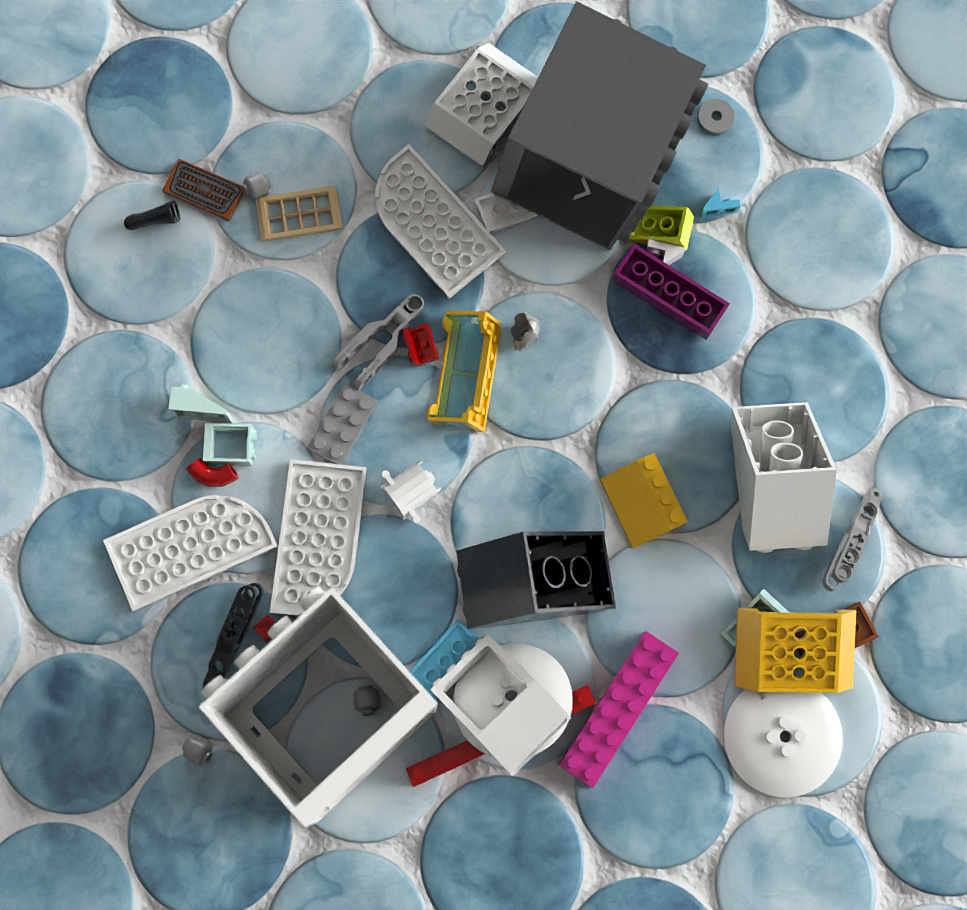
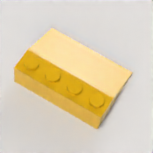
(643, 500)

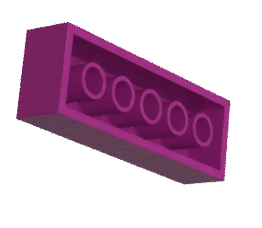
(670, 291)

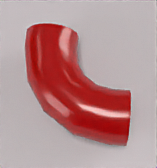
(212, 476)

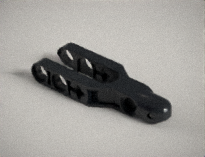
(232, 638)

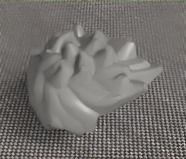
(525, 330)

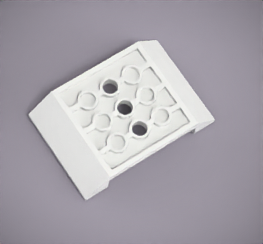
(466, 119)

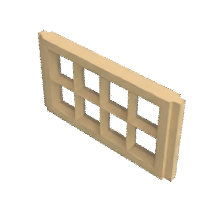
(264, 219)

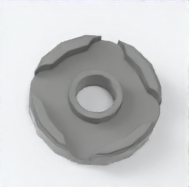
(719, 107)

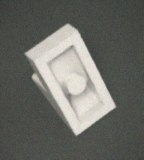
(669, 252)

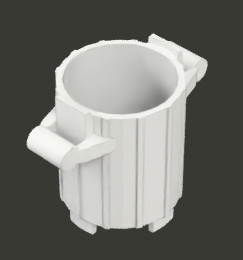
(410, 490)

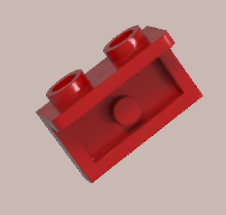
(420, 344)

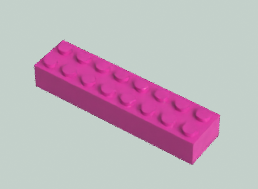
(618, 709)

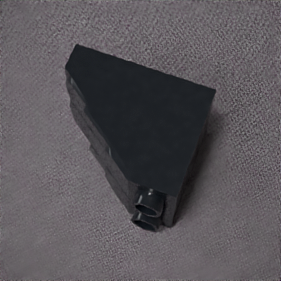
(535, 577)

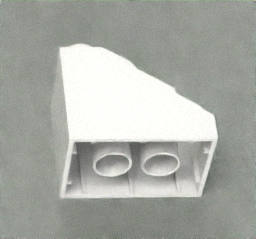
(782, 476)

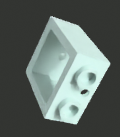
(209, 443)

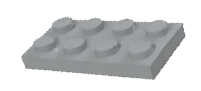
(342, 424)

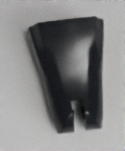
(163, 214)

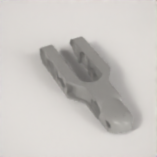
(399, 319)
(853, 540)

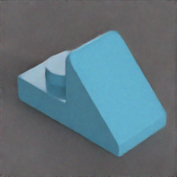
(716, 207)

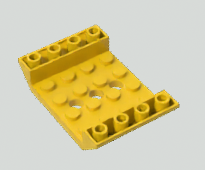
(768, 645)

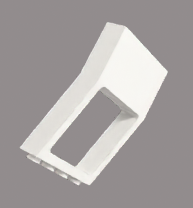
(522, 725)

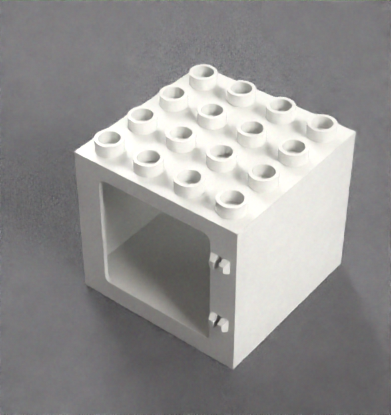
(232, 703)

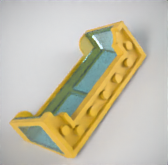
(466, 370)

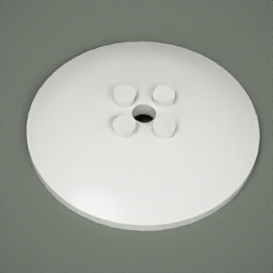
(486, 684)
(778, 767)

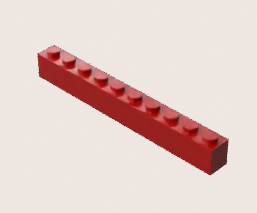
(466, 752)

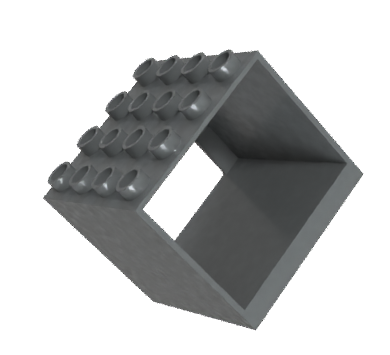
(601, 112)

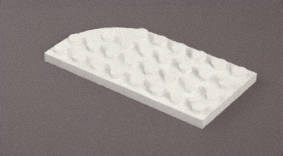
(433, 223)
(317, 532)
(187, 547)

